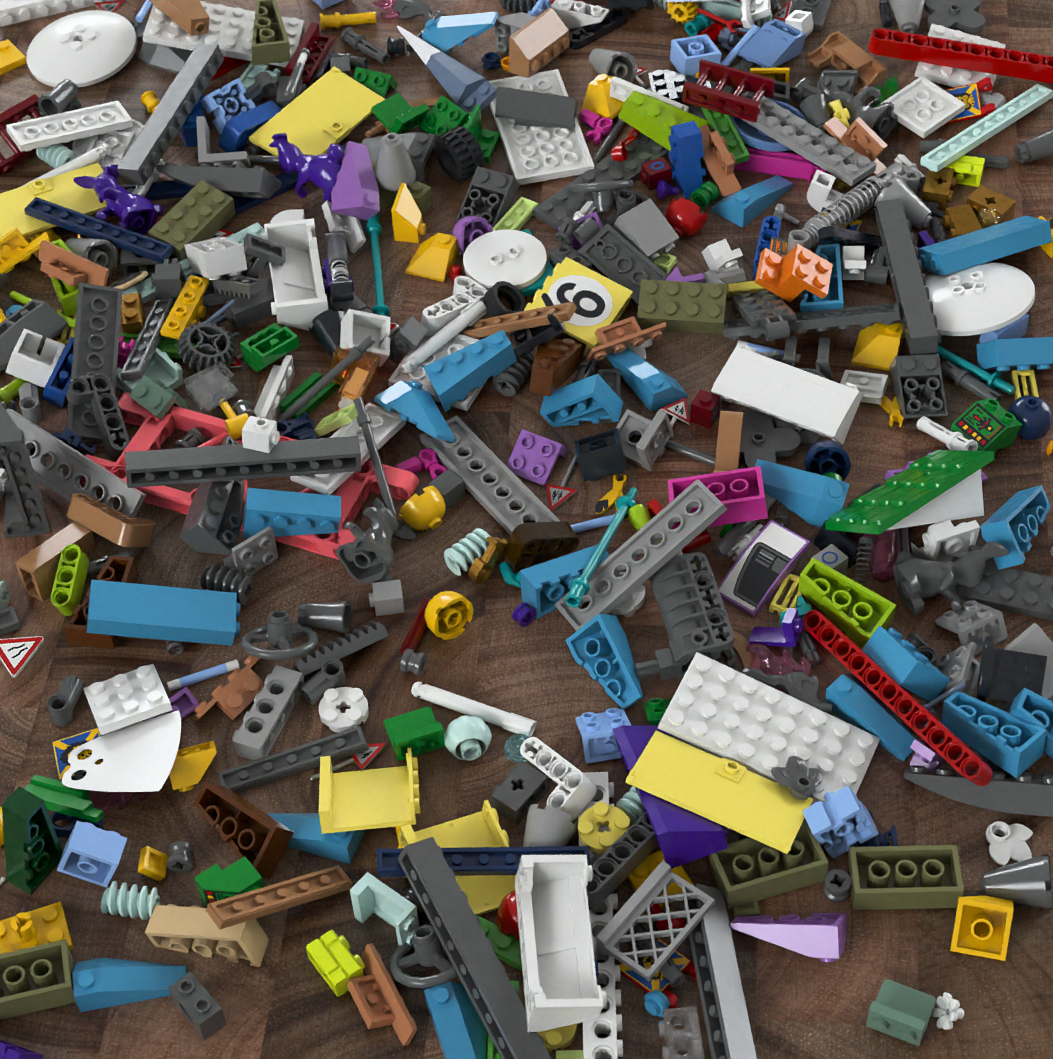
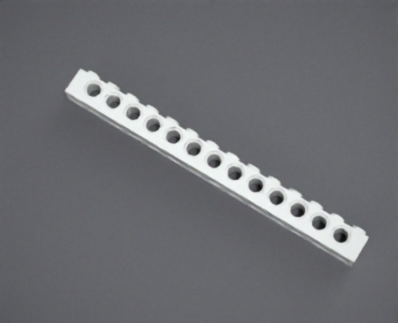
(609, 1021)

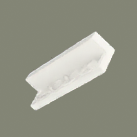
(622, 89)
(275, 389)

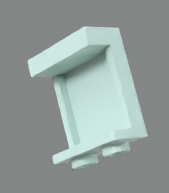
(160, 367)
(373, 896)

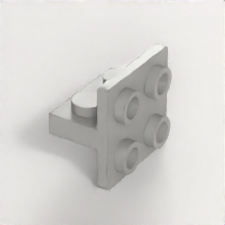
(960, 668)

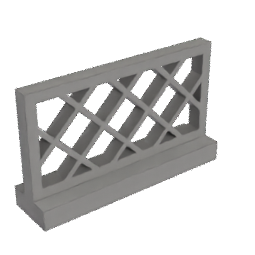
(633, 913)

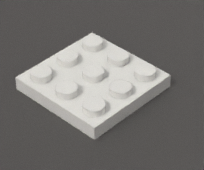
(924, 106)
(127, 699)

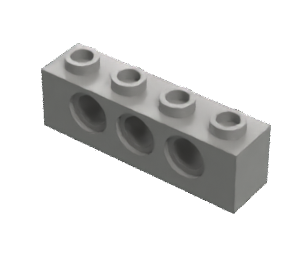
(268, 714)

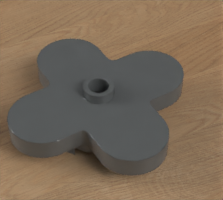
(955, 14)
(763, 441)

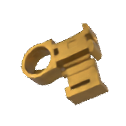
(483, 566)

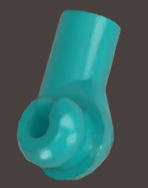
(508, 574)

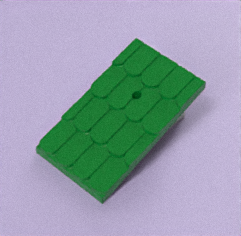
(930, 491)

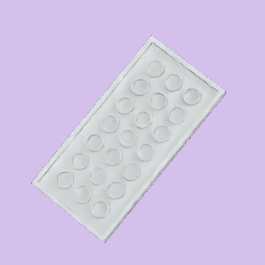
(228, 28)
(536, 151)
(764, 727)

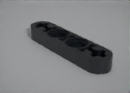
(581, 37)
(848, 237)

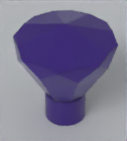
(665, 190)

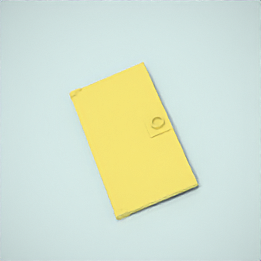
(320, 114)
(57, 190)
(719, 791)

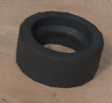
(510, 293)

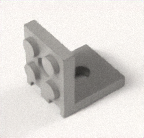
(204, 149)
(653, 439)

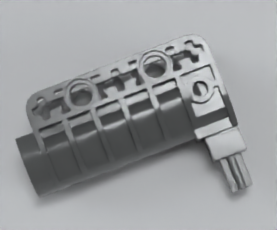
(687, 617)

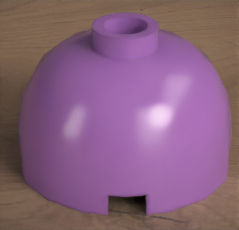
(468, 230)

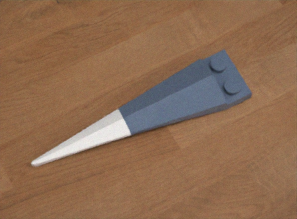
(459, 81)

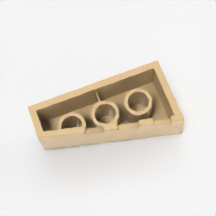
(192, 928)

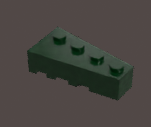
(29, 840)

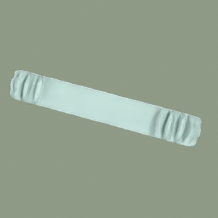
(724, 9)

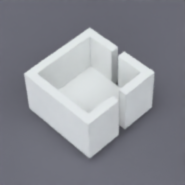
(359, 325)
(32, 367)

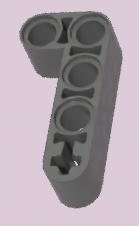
(103, 416)

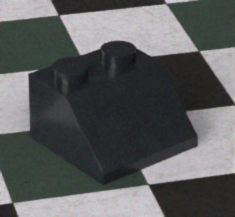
(600, 455)

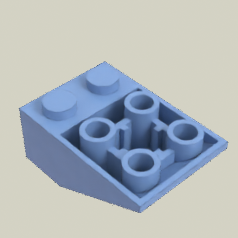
(774, 44)

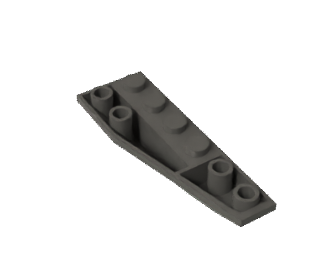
(234, 182)
(34, 316)
(215, 515)
(1005, 793)

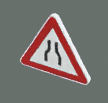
(18, 651)

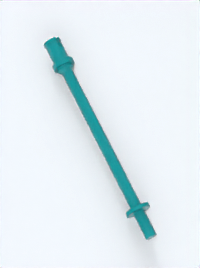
(374, 229)
(992, 379)
(581, 585)

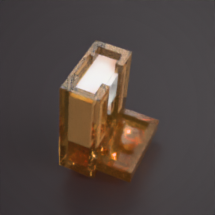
(356, 378)

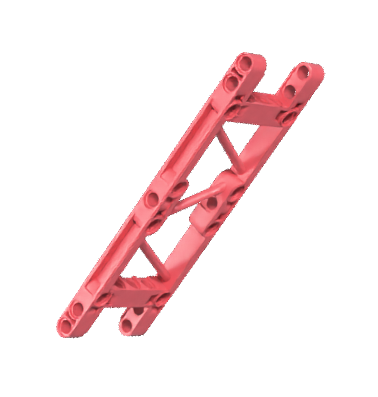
(154, 432)

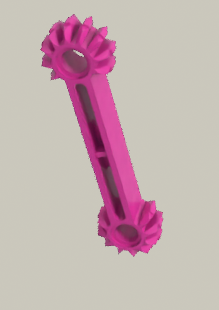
(779, 164)

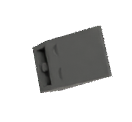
(489, 195)
(918, 386)

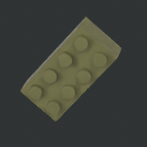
(194, 218)
(682, 306)
(756, 871)
(905, 877)
(36, 979)

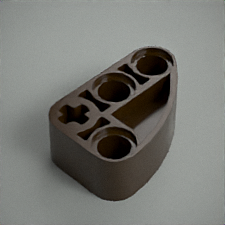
(539, 543)

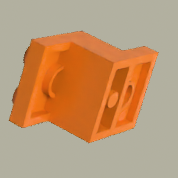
(794, 273)

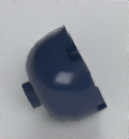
(1034, 416)
(827, 457)

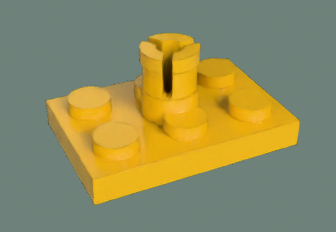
(34, 929)

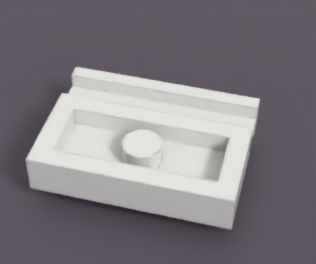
(870, 384)

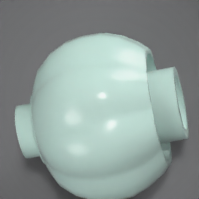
(467, 737)

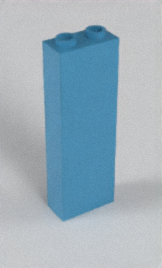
(985, 245)
(163, 612)

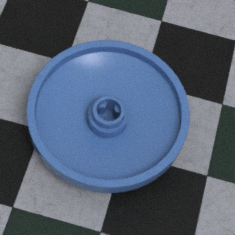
(756, 138)

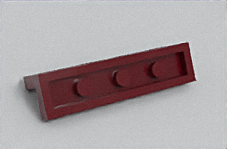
(310, 42)

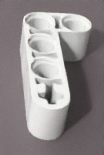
(443, 312)
(573, 787)

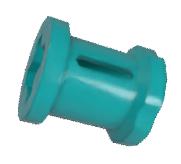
(694, 27)

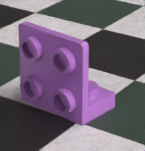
(535, 457)

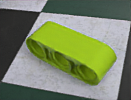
(66, 570)

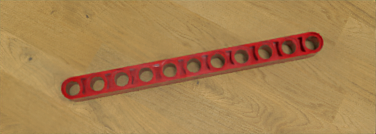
(961, 55)
(901, 702)

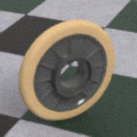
(129, 280)

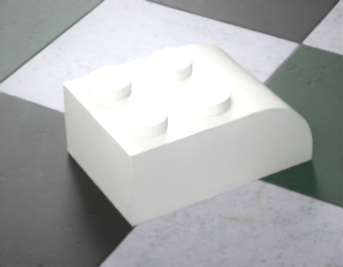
(216, 257)

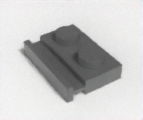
(840, 80)

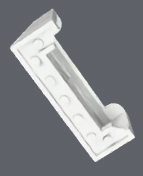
(299, 282)
(788, 393)
(556, 941)

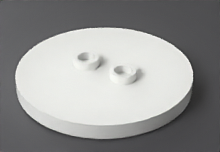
(118, 140)
(505, 257)

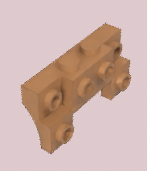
(848, 56)

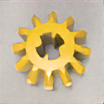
(683, 11)

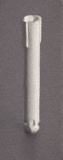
(84, 160)
(466, 318)
(506, 720)

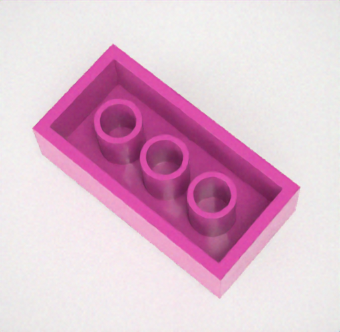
(737, 489)

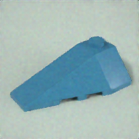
(752, 201)
(803, 492)
(606, 655)
(863, 709)
(119, 981)
(456, 1022)

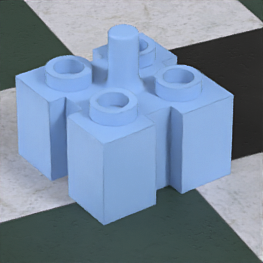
(227, 103)
(840, 821)

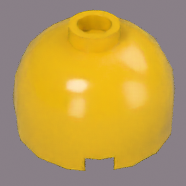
(424, 510)
(448, 614)

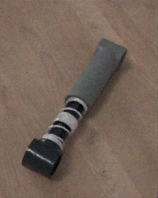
(339, 266)

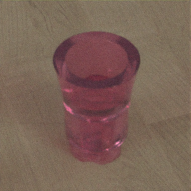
(883, 555)

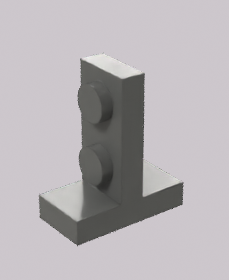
(261, 253)

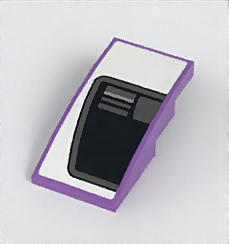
(762, 568)

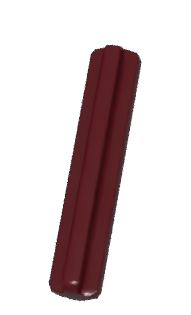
(416, 630)

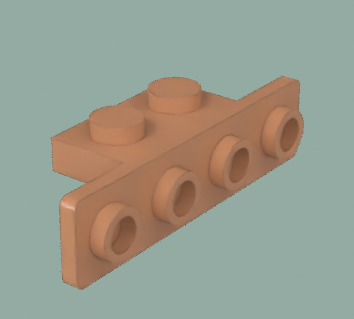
(859, 138)
(719, 162)
(69, 266)
(621, 335)
(236, 694)
(379, 998)

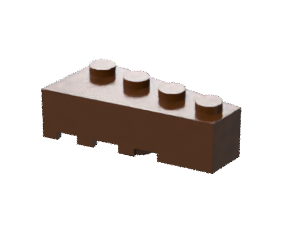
(554, 365)
(116, 570)
(244, 827)

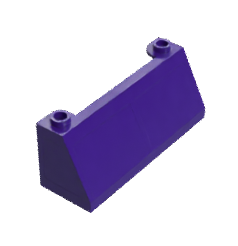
(678, 831)

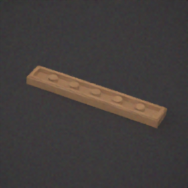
(519, 320)
(278, 897)

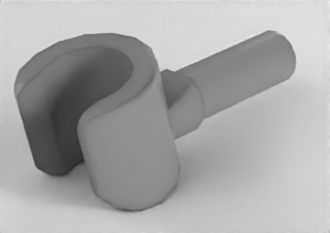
(780, 212)

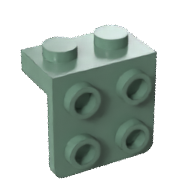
(156, 398)
(901, 1012)

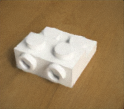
(946, 541)

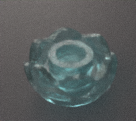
(511, 750)

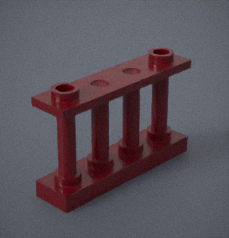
(725, 102)
(14, 115)

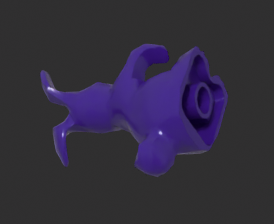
(319, 168)
(133, 210)

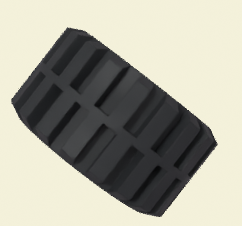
(458, 153)

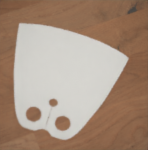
(133, 757)

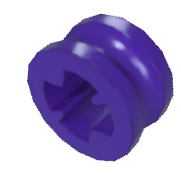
(524, 614)

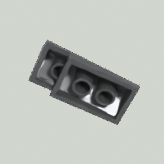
(536, 108)

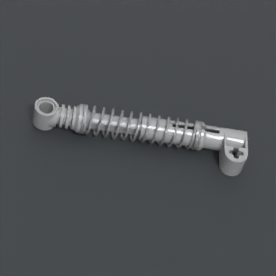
(853, 205)

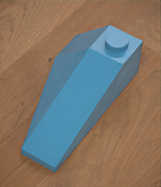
(456, 29)
(646, 380)
(417, 407)
(309, 838)

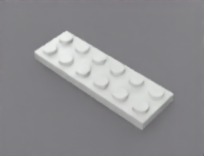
(69, 126)
(383, 426)

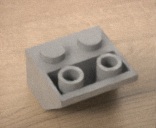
(508, 25)

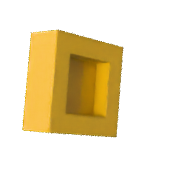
(152, 863)

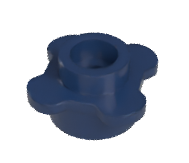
(491, 60)

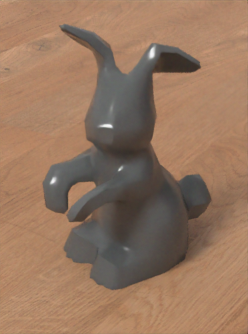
(878, 119)
(371, 552)
(922, 579)

